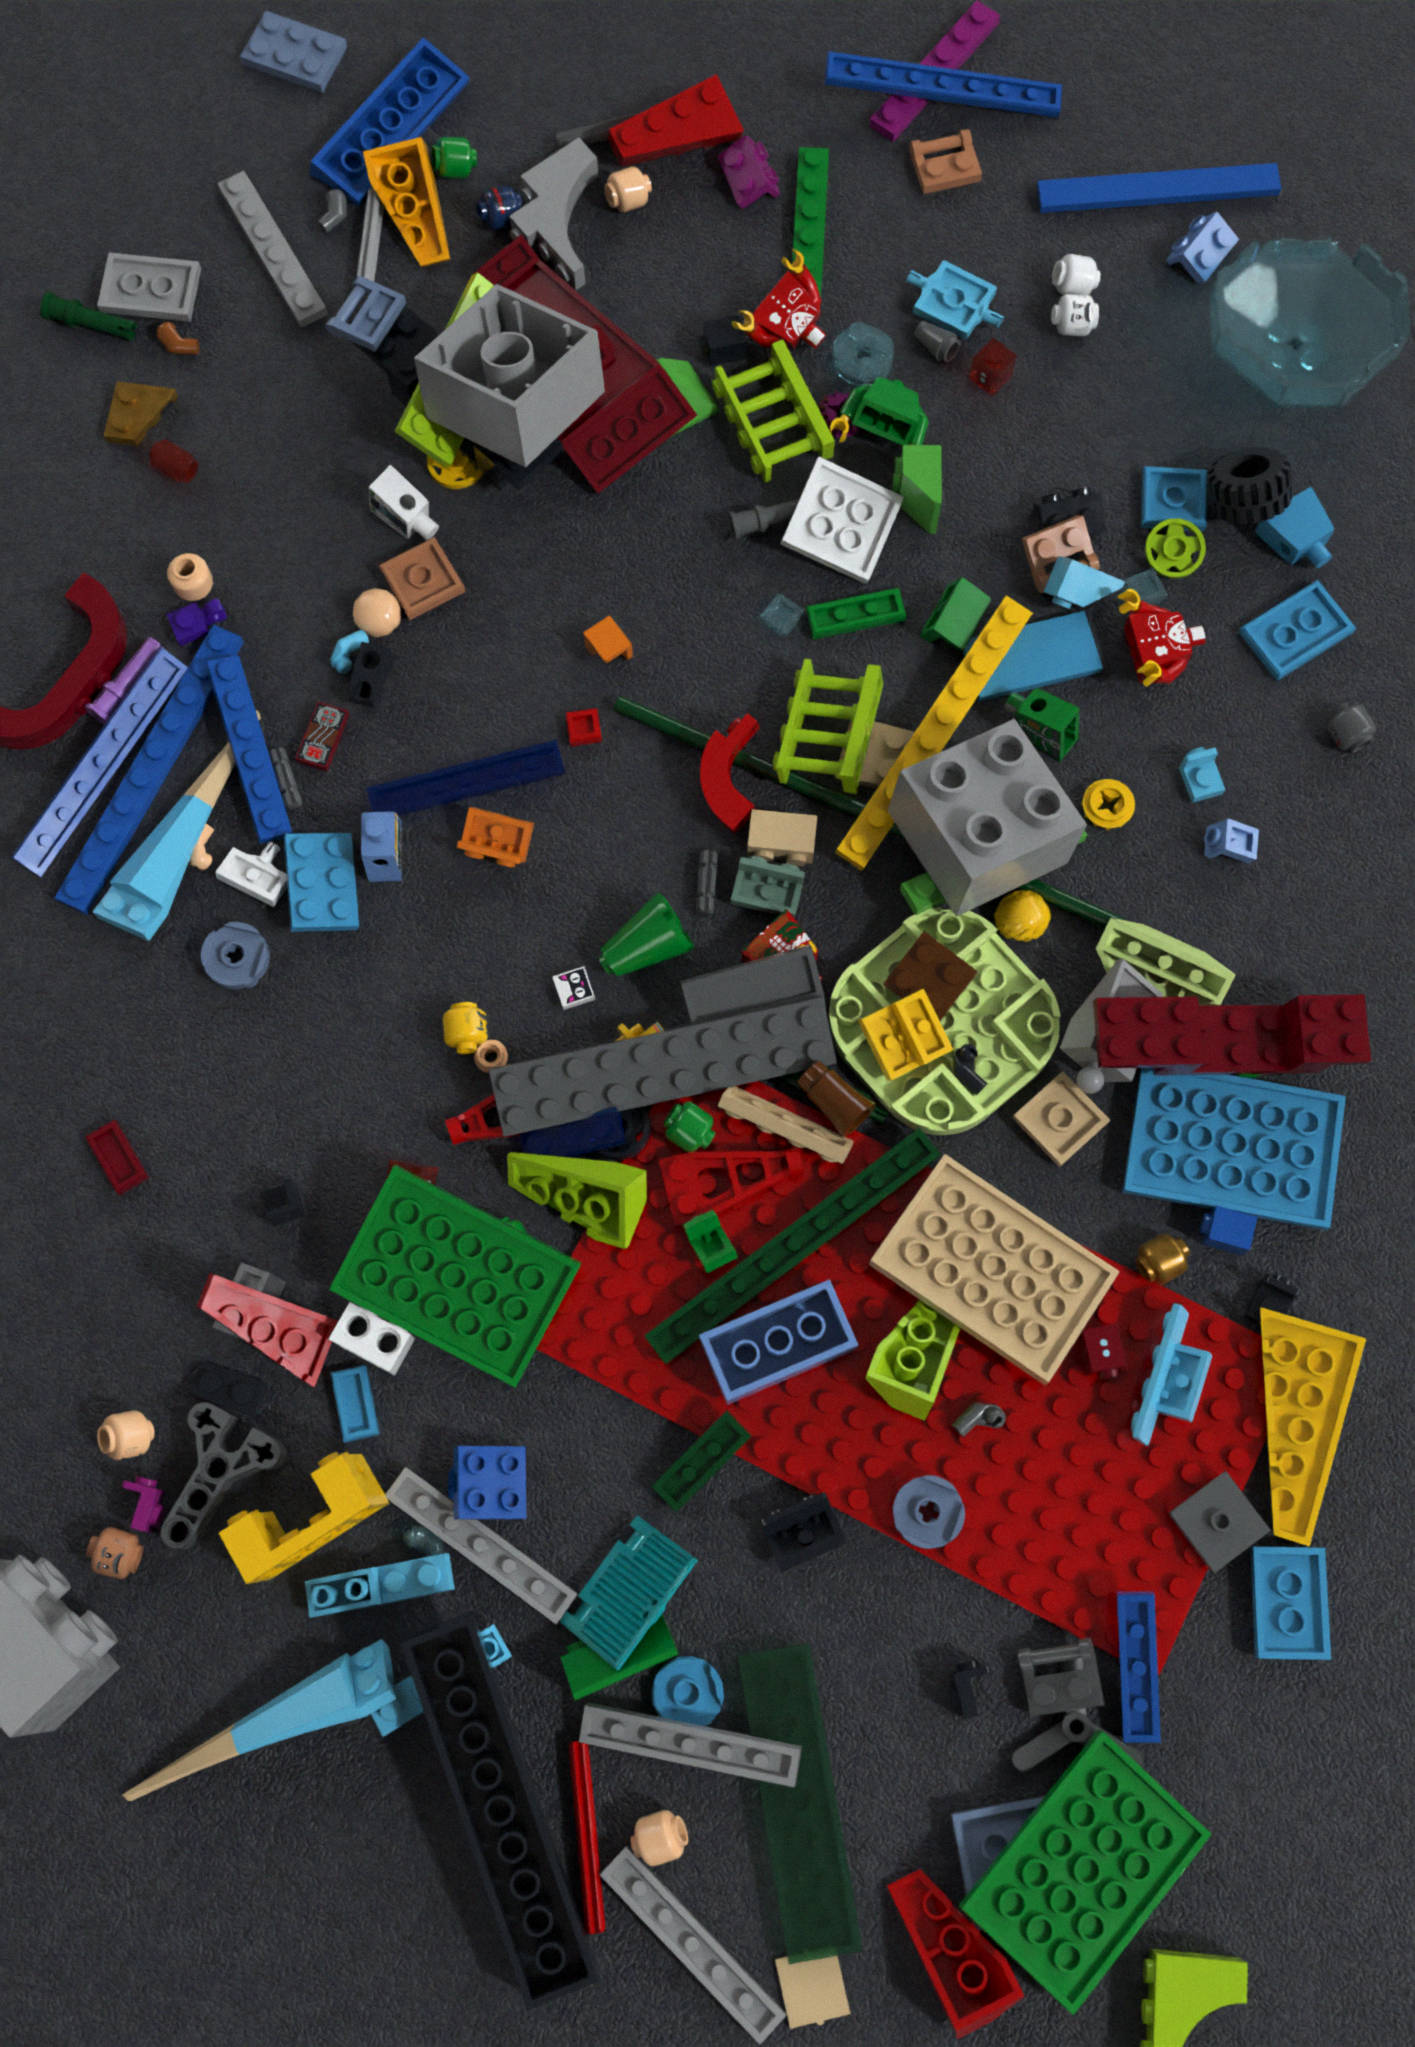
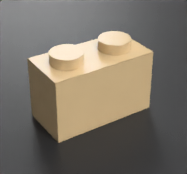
(782, 836)

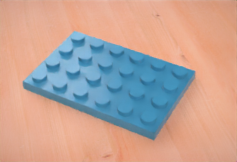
(1236, 1146)

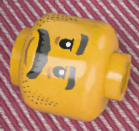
(465, 1027)

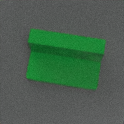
(956, 614)

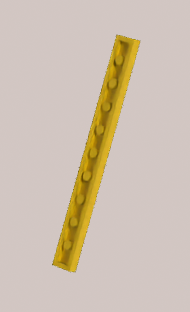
(936, 726)

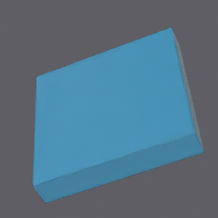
(1173, 494)

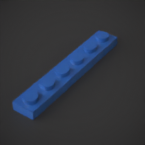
(249, 749)

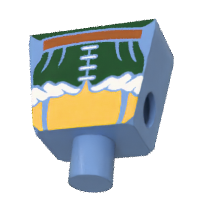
(381, 840)

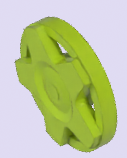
(1175, 548)

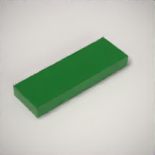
(855, 613)

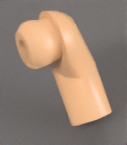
(198, 856)

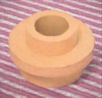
(488, 1047)

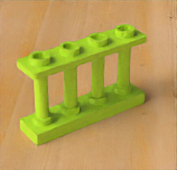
(792, 388)
(854, 741)

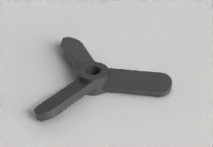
(1060, 1736)

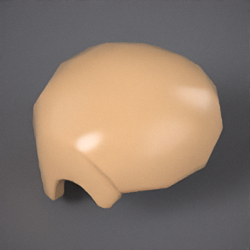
(377, 612)

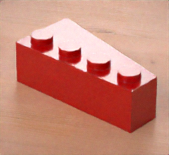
(680, 124)

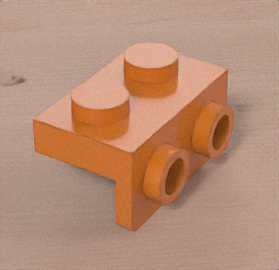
(496, 837)

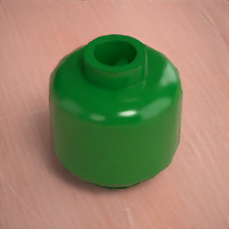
(453, 157)
(689, 1127)

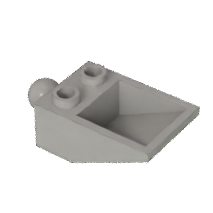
(1080, 1035)

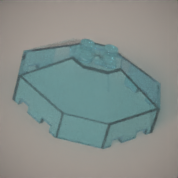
(1340, 308)

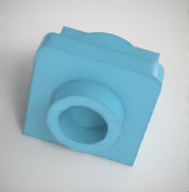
(1201, 774)

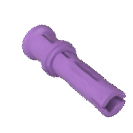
(115, 691)

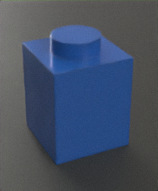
(1228, 1230)

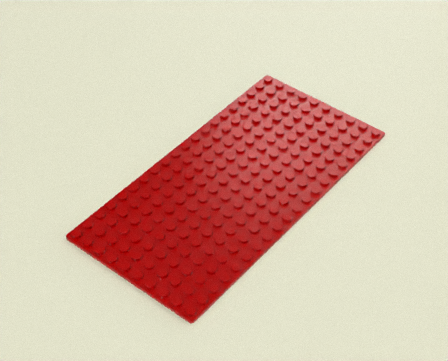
(1052, 1499)

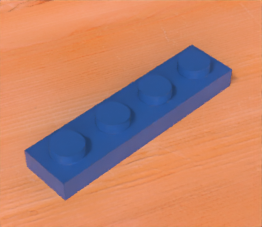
(1138, 1667)

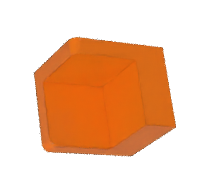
(607, 640)

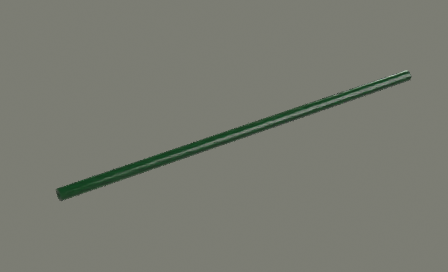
(836, 800)

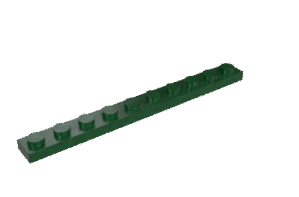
(792, 1246)

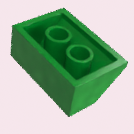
(590, 1672)

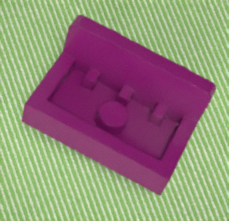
(748, 171)

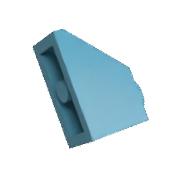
(1078, 583)

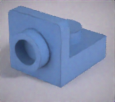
(1232, 840)

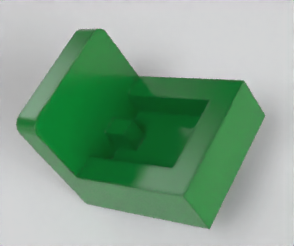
(709, 1241)

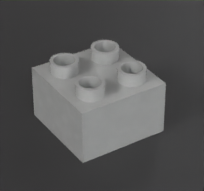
(510, 374)
(985, 817)
(46, 1650)

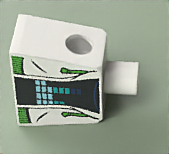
(401, 505)

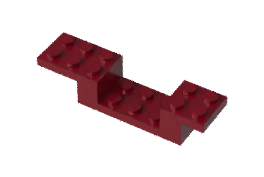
(1193, 1039)

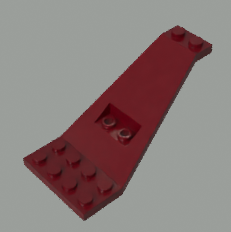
(639, 397)

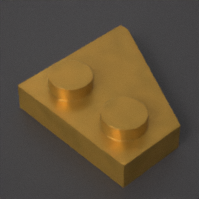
(135, 411)

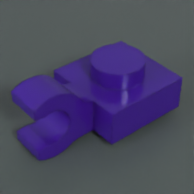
(192, 622)

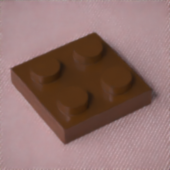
(935, 970)

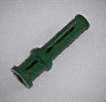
(75, 314)

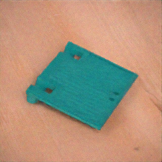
(627, 1591)

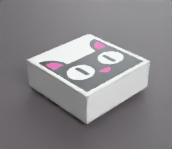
(573, 988)

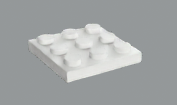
(842, 520)

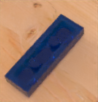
(576, 1137)

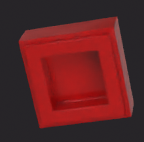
(583, 727)

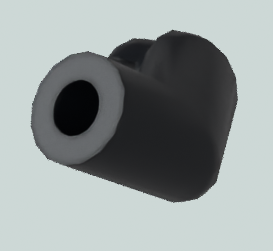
(965, 1068)

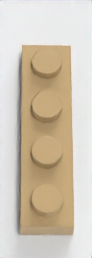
(777, 1120)

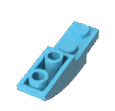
(379, 1585)
(407, 1701)

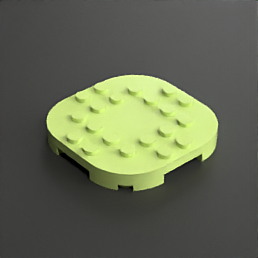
(1001, 1013)

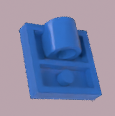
(488, 1483)

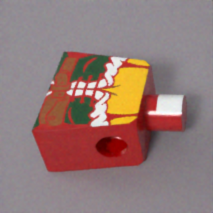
(778, 937)

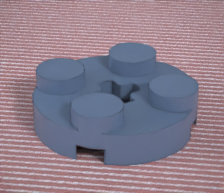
(226, 940)
(947, 1505)

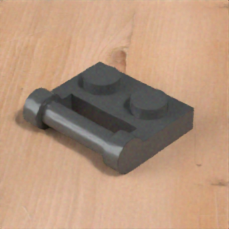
(1061, 1690)

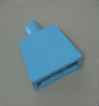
(1299, 530)

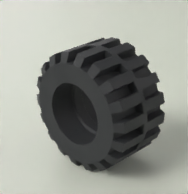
(1250, 485)

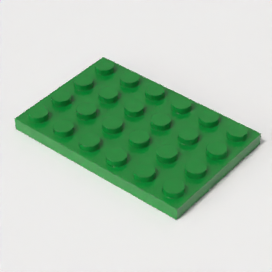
(455, 1275)
(1085, 1871)

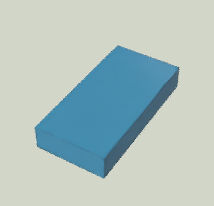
(355, 1403)

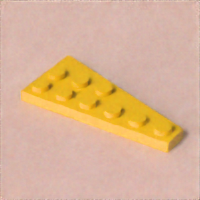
(1306, 1400)

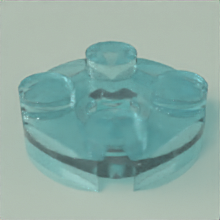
(863, 338)

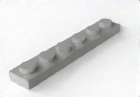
(272, 249)
(481, 1546)
(690, 1744)
(693, 1945)

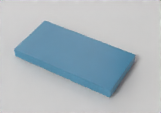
(1044, 656)

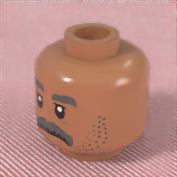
(115, 1553)

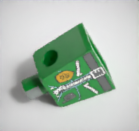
(1046, 721)

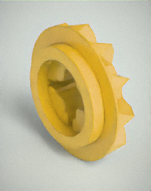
(1111, 791)

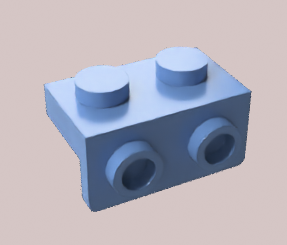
(1203, 246)

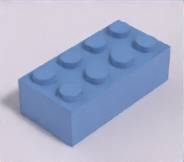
(778, 1342)

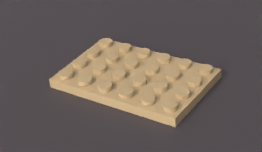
(994, 1269)

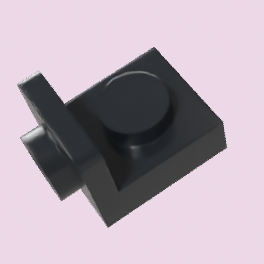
(1272, 1294)

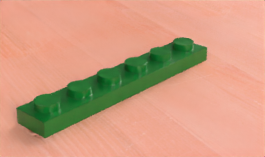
(811, 209)

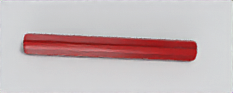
(586, 1837)

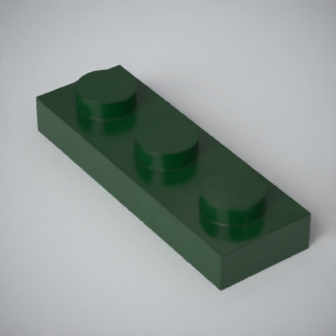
(701, 1461)

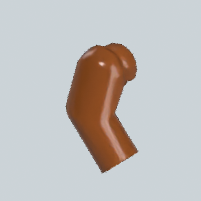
(174, 343)

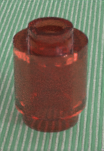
(173, 461)

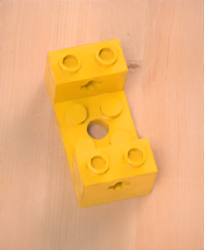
(263, 1548)

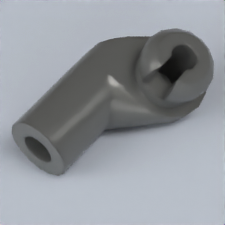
(336, 210)
(979, 1414)

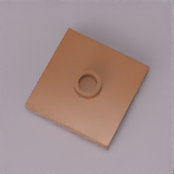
(422, 578)

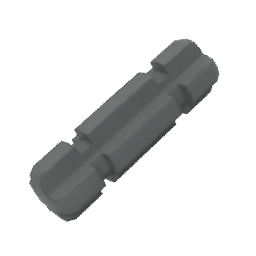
(285, 778)
(706, 882)

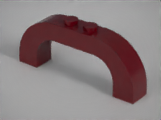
(81, 680)

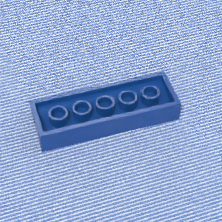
(393, 113)

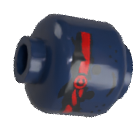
(497, 206)

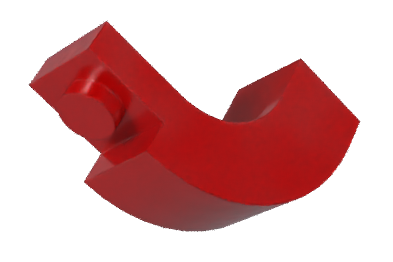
(715, 773)

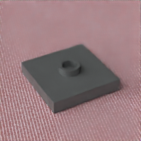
(1219, 1522)

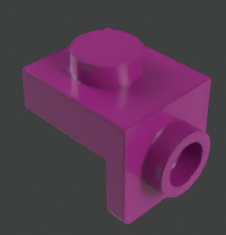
(149, 1508)

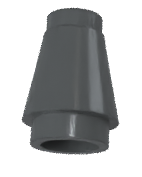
(938, 341)

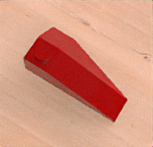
(961, 1964)

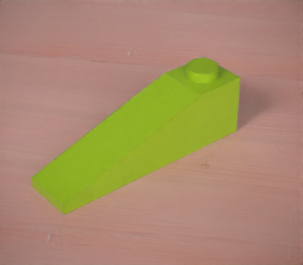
(593, 1193)
(913, 1360)

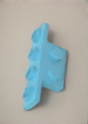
(1175, 1378)

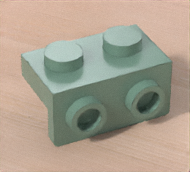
(767, 886)

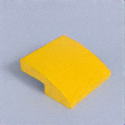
(905, 1035)

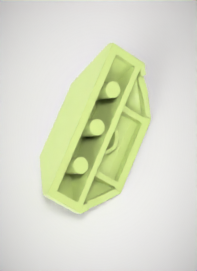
(1165, 962)

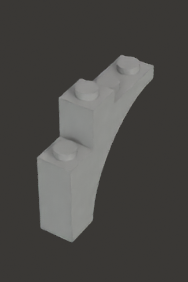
(550, 197)

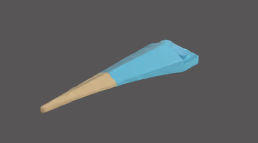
(150, 878)
(333, 1695)

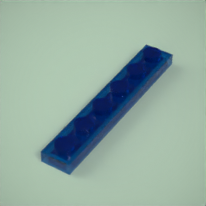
(467, 779)

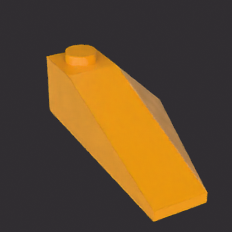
(408, 190)

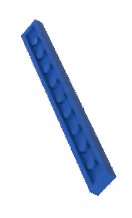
(145, 775)

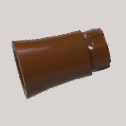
(836, 1098)

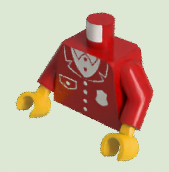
(787, 311)
(1157, 639)

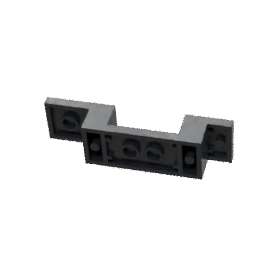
(396, 357)

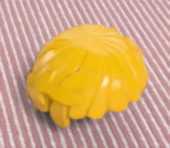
(1022, 916)

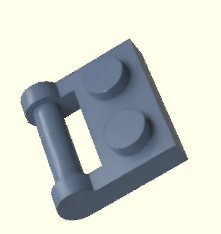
(373, 318)

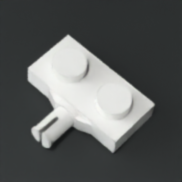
(254, 874)

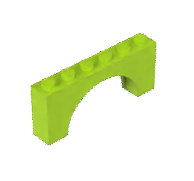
(1185, 1990)

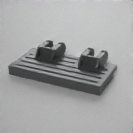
(753, 985)

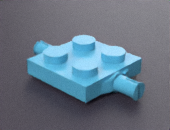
(954, 299)

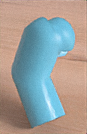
(344, 648)

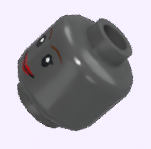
(1351, 727)

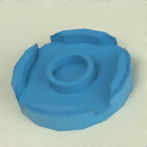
(688, 1691)

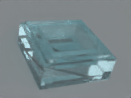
(1147, 586)
(782, 615)

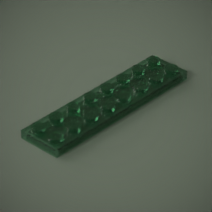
(801, 1819)

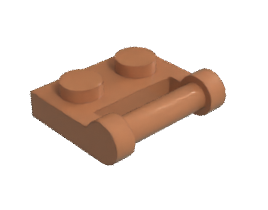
(945, 170)
(1055, 541)

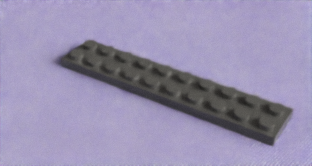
(662, 1066)

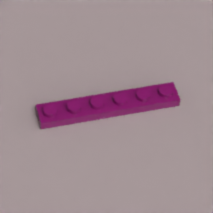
(948, 53)

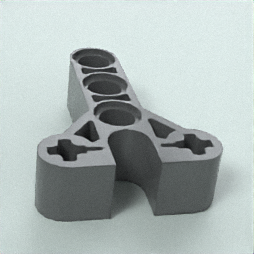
(210, 1448)

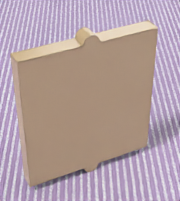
(812, 1990)

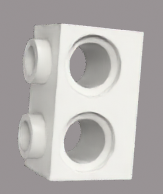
(369, 1344)

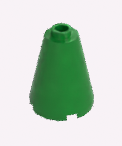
(646, 939)

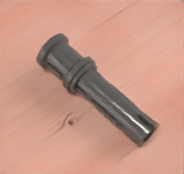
(759, 518)

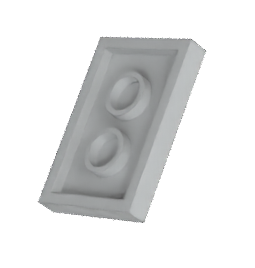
(149, 287)

